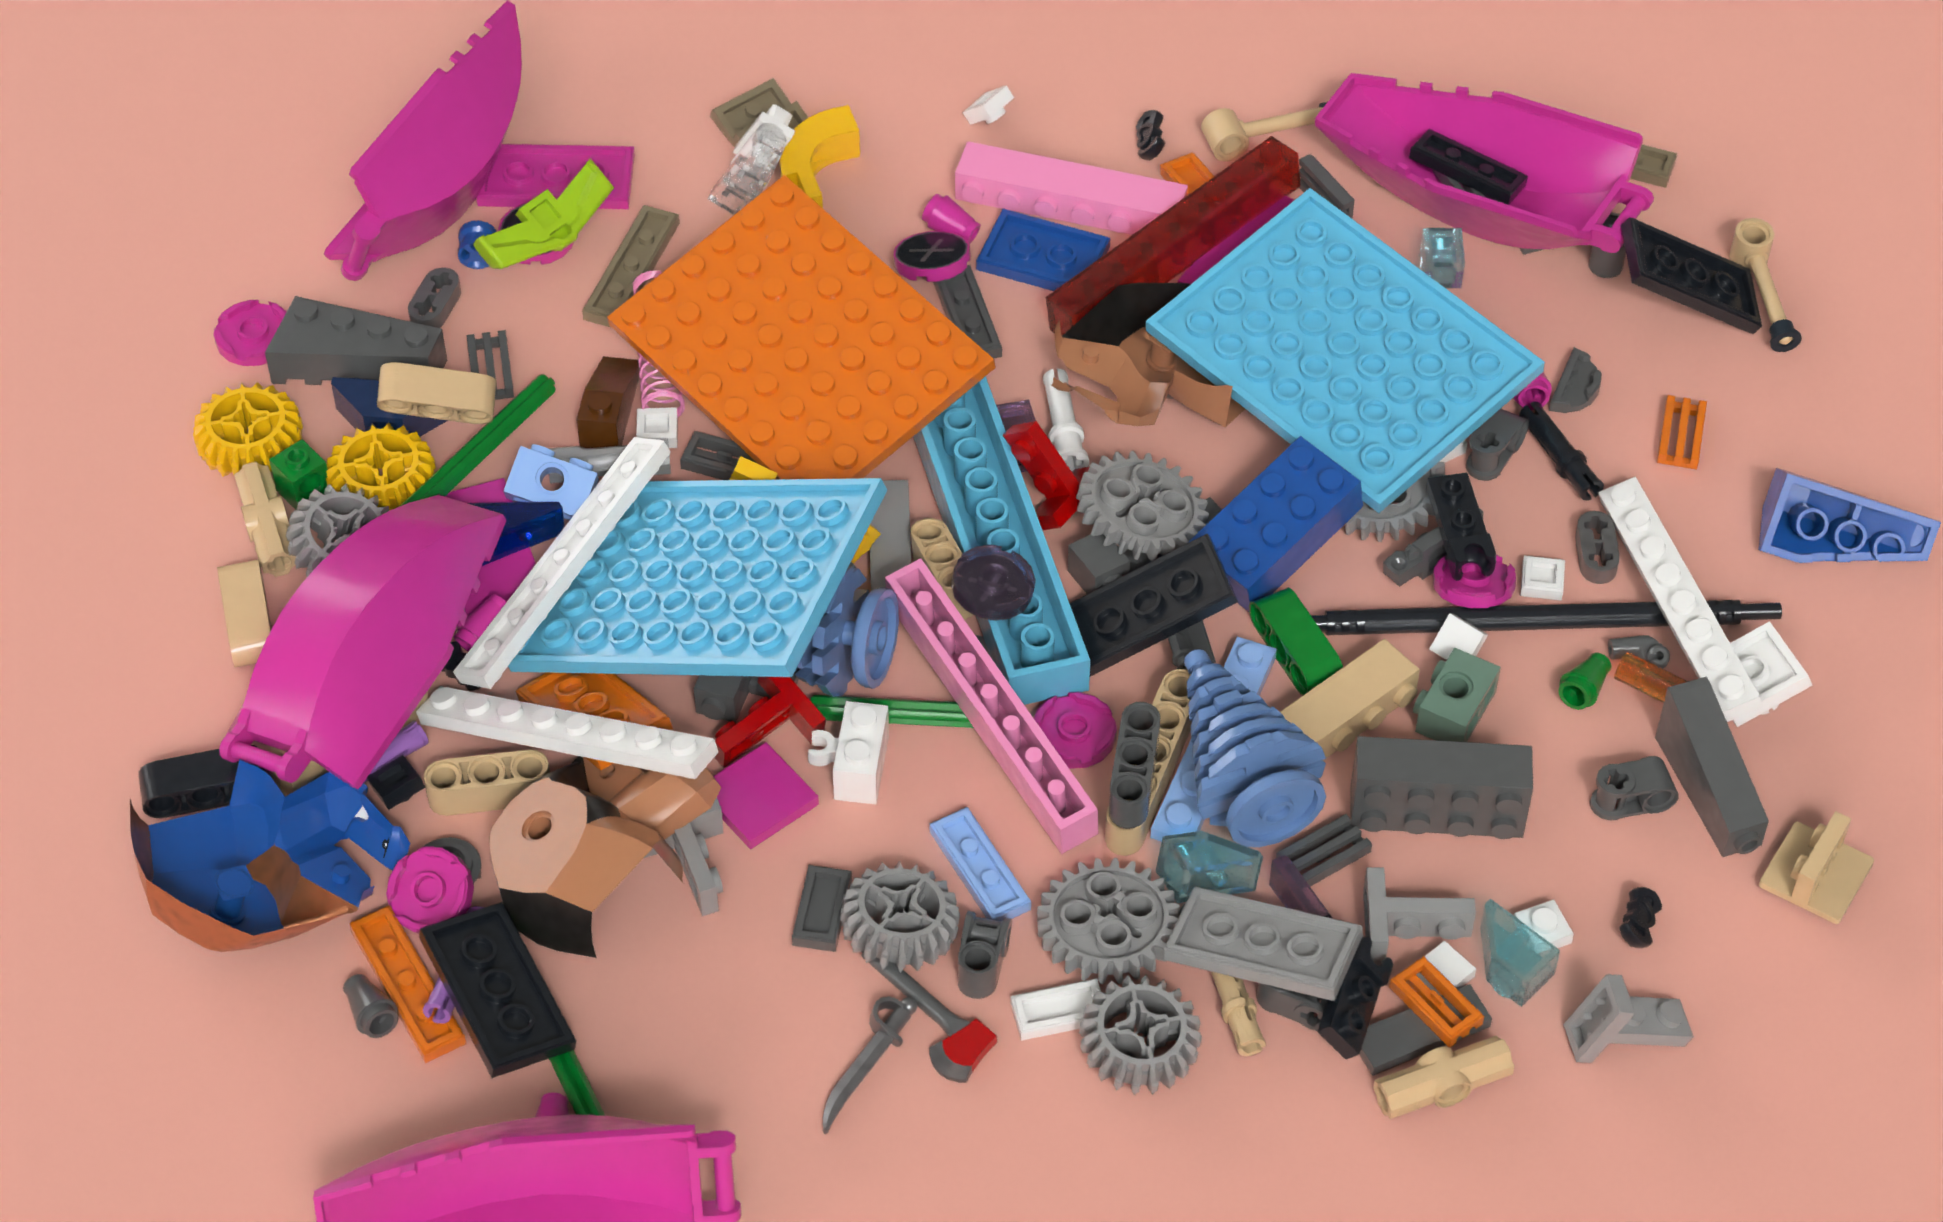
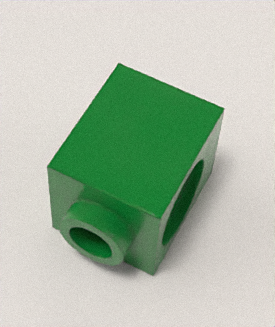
(298, 472)

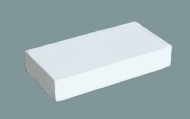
(1052, 1008)

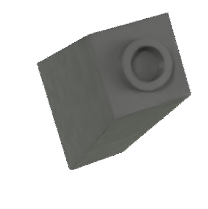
(1711, 767)

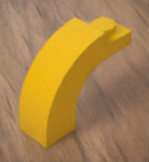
(818, 143)

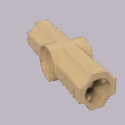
(265, 518)
(1443, 1077)

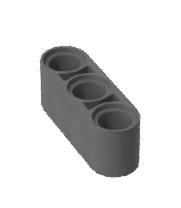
(1135, 745)

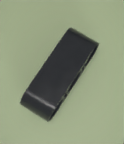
(187, 784)

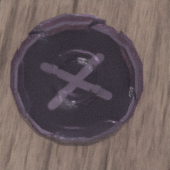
(993, 582)

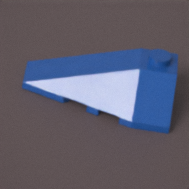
(1826, 523)

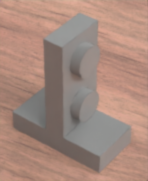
(692, 852)
(1411, 916)
(1616, 1018)

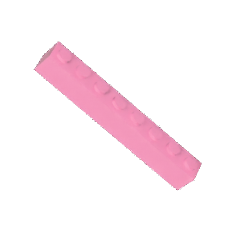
(993, 708)

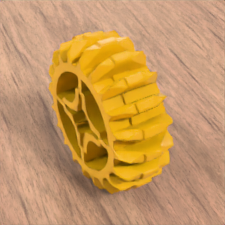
(225, 422)
(400, 455)

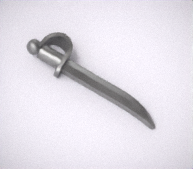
(884, 1036)

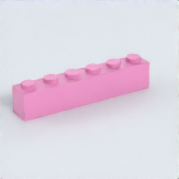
(1062, 189)

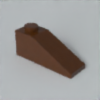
(607, 403)

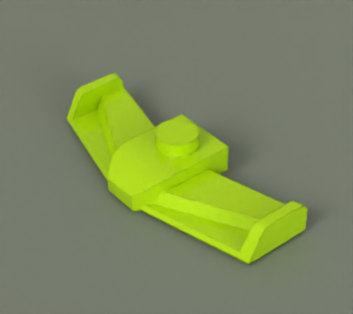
(546, 221)

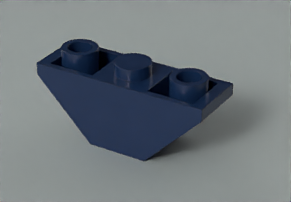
(358, 405)

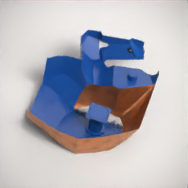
(263, 861)

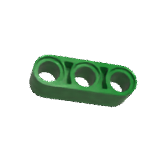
(1299, 641)

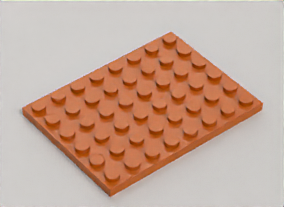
(800, 340)

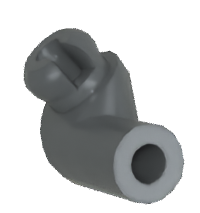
(1641, 646)

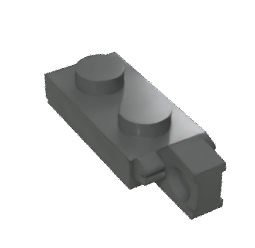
(1417, 558)

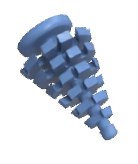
(852, 638)
(1249, 761)

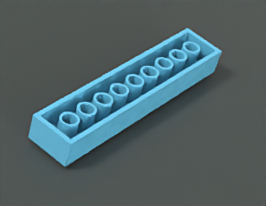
(989, 504)

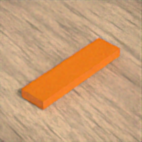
(405, 981)

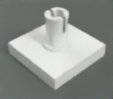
(1770, 667)

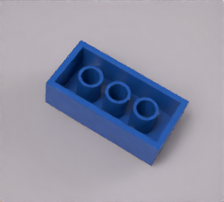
(1282, 519)

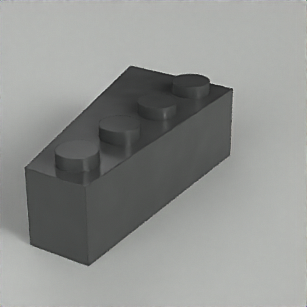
(343, 342)

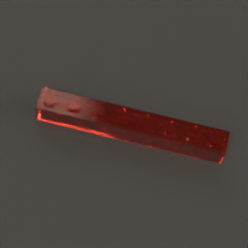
(1183, 231)

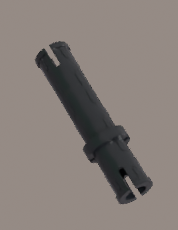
(1570, 463)

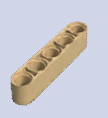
(1174, 716)

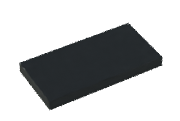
(1691, 275)
(1153, 603)
(497, 989)

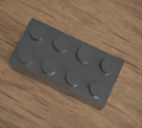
(1441, 787)

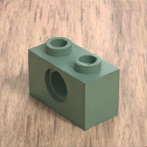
(1457, 697)

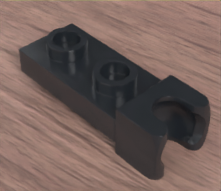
(1461, 524)
(1348, 1017)

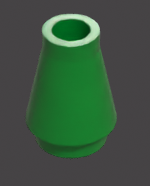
(1583, 683)

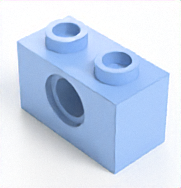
(538, 461)

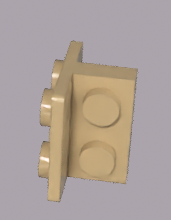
(1818, 869)

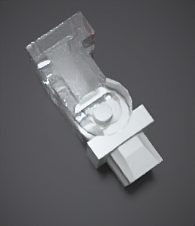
(754, 160)

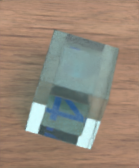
(1443, 255)

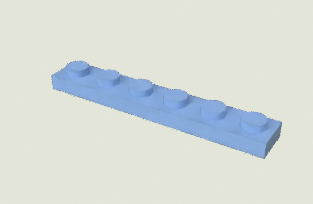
(1179, 812)

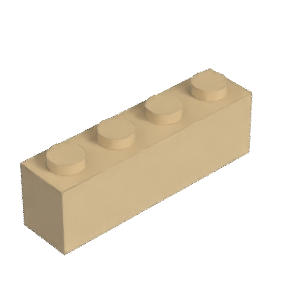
(1355, 698)

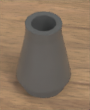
(371, 1008)

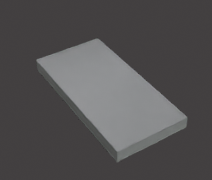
(1263, 943)

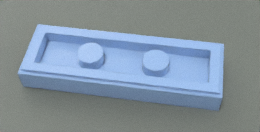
(980, 866)

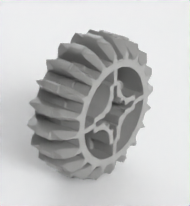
(333, 518)
(900, 924)
(1158, 1017)

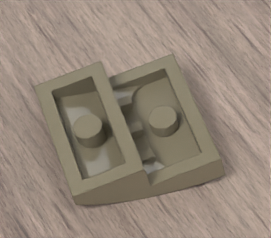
(741, 112)

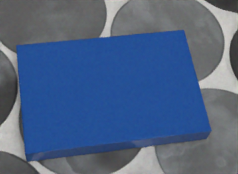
(1038, 250)

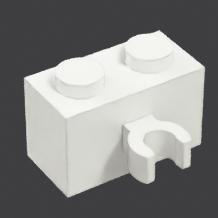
(856, 753)

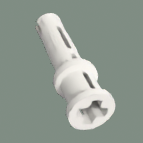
(1066, 433)

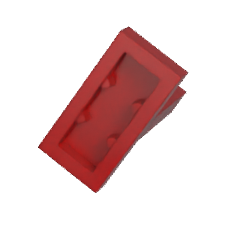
(1048, 471)
(766, 716)

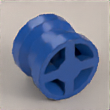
(467, 235)

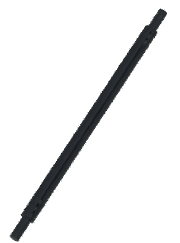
(1529, 617)

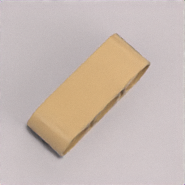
(436, 393)
(939, 552)
(244, 610)
(468, 780)

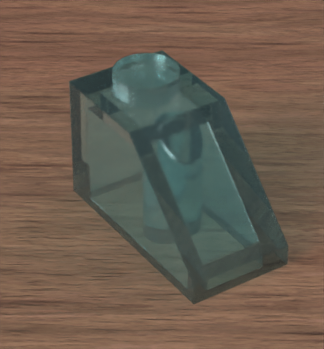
(1207, 863)
(1515, 955)

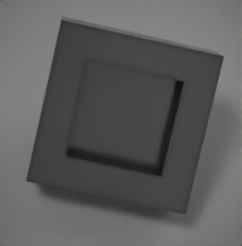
(396, 782)

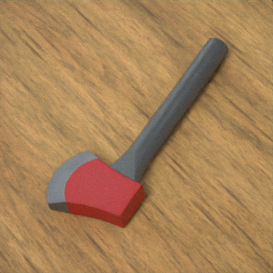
(967, 1041)

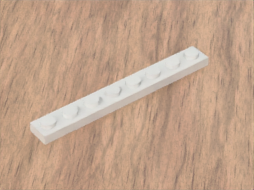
(561, 563)
(1679, 598)
(568, 732)

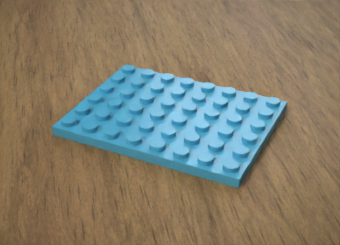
(1345, 346)
(708, 580)

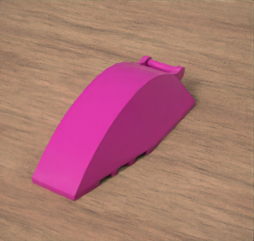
(434, 151)
(1571, 161)
(363, 641)
(543, 1173)

